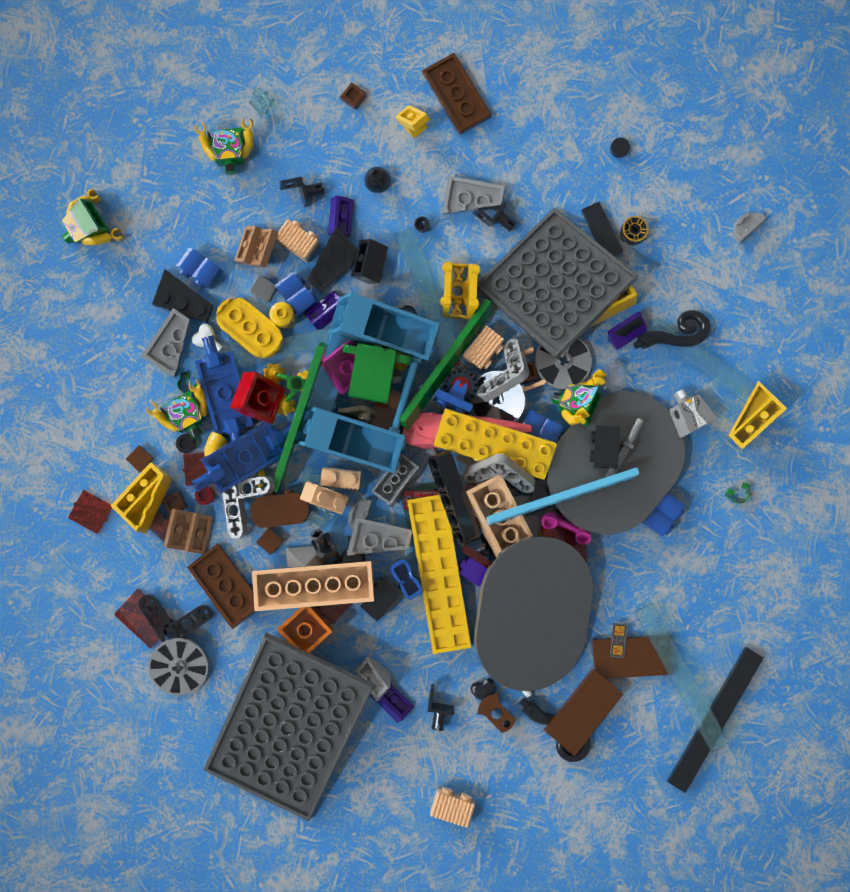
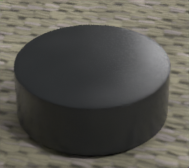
(619, 147)
(185, 443)

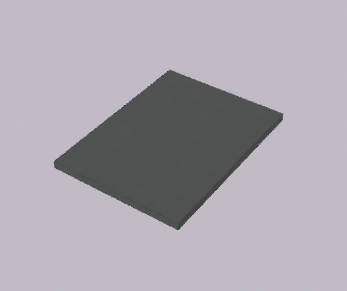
(288, 726)

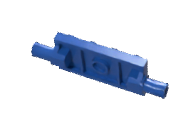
(219, 382)
(242, 457)

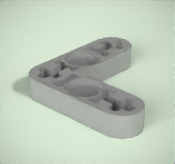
(492, 387)
(500, 465)
(239, 494)

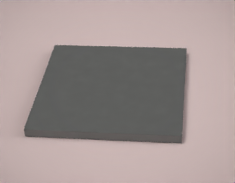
(556, 282)

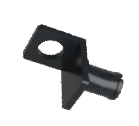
(305, 190)
(499, 216)
(324, 547)
(439, 710)

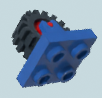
(459, 390)

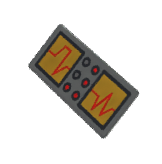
(618, 640)

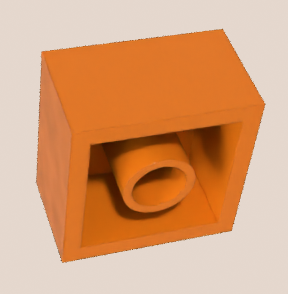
(305, 628)

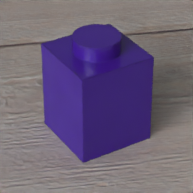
(472, 570)

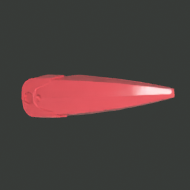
(425, 428)

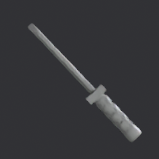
(626, 446)

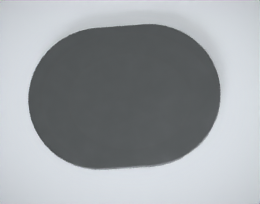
(656, 454)
(533, 613)

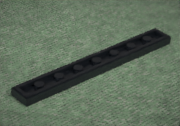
(722, 709)

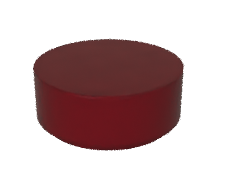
(205, 496)

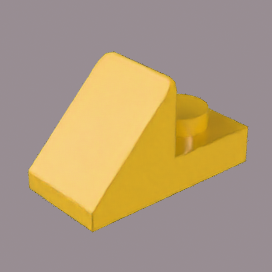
(413, 120)

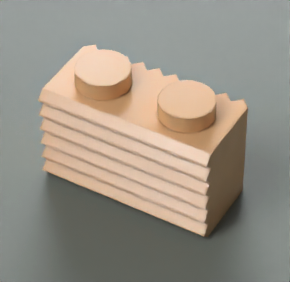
(297, 240)
(483, 348)
(341, 478)
(324, 497)
(452, 807)

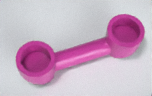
(550, 521)

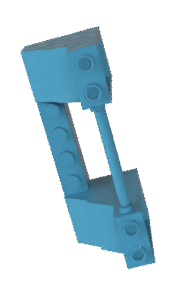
(369, 324)

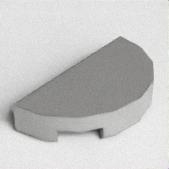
(747, 224)
(360, 510)

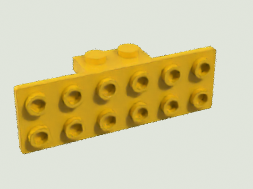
(484, 439)

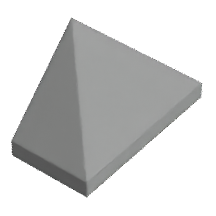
(302, 557)
(376, 674)

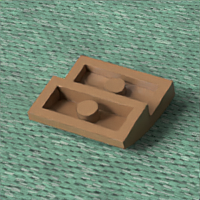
(256, 246)
(188, 531)

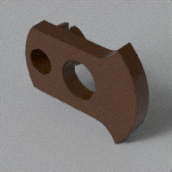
(486, 707)

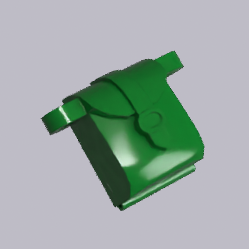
(373, 371)

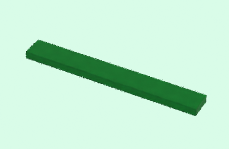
(446, 364)
(299, 415)

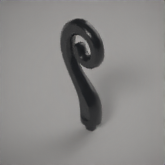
(658, 337)
(537, 715)

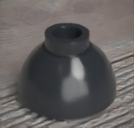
(377, 179)

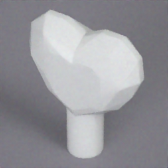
(204, 331)

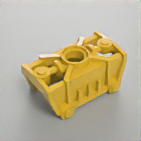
(468, 288)

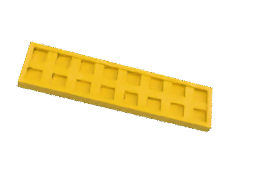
(439, 575)

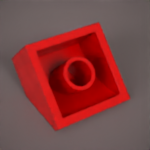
(258, 397)

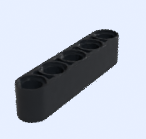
(454, 498)

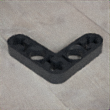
(176, 626)

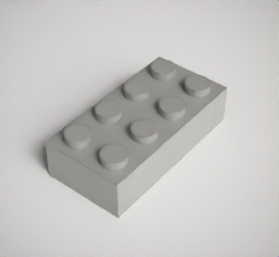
(394, 484)

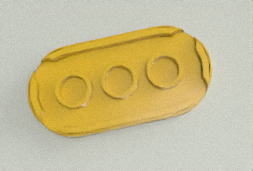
(249, 328)

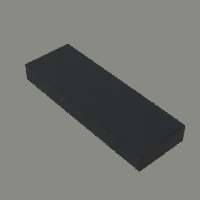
(601, 228)

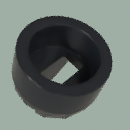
(419, 226)

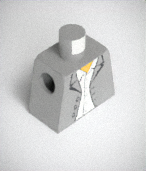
(690, 413)

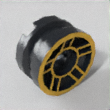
(636, 223)

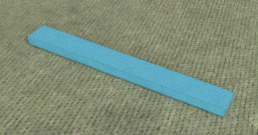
(562, 496)

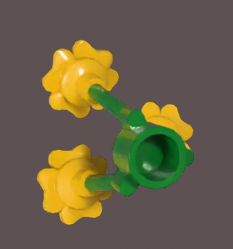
(294, 384)

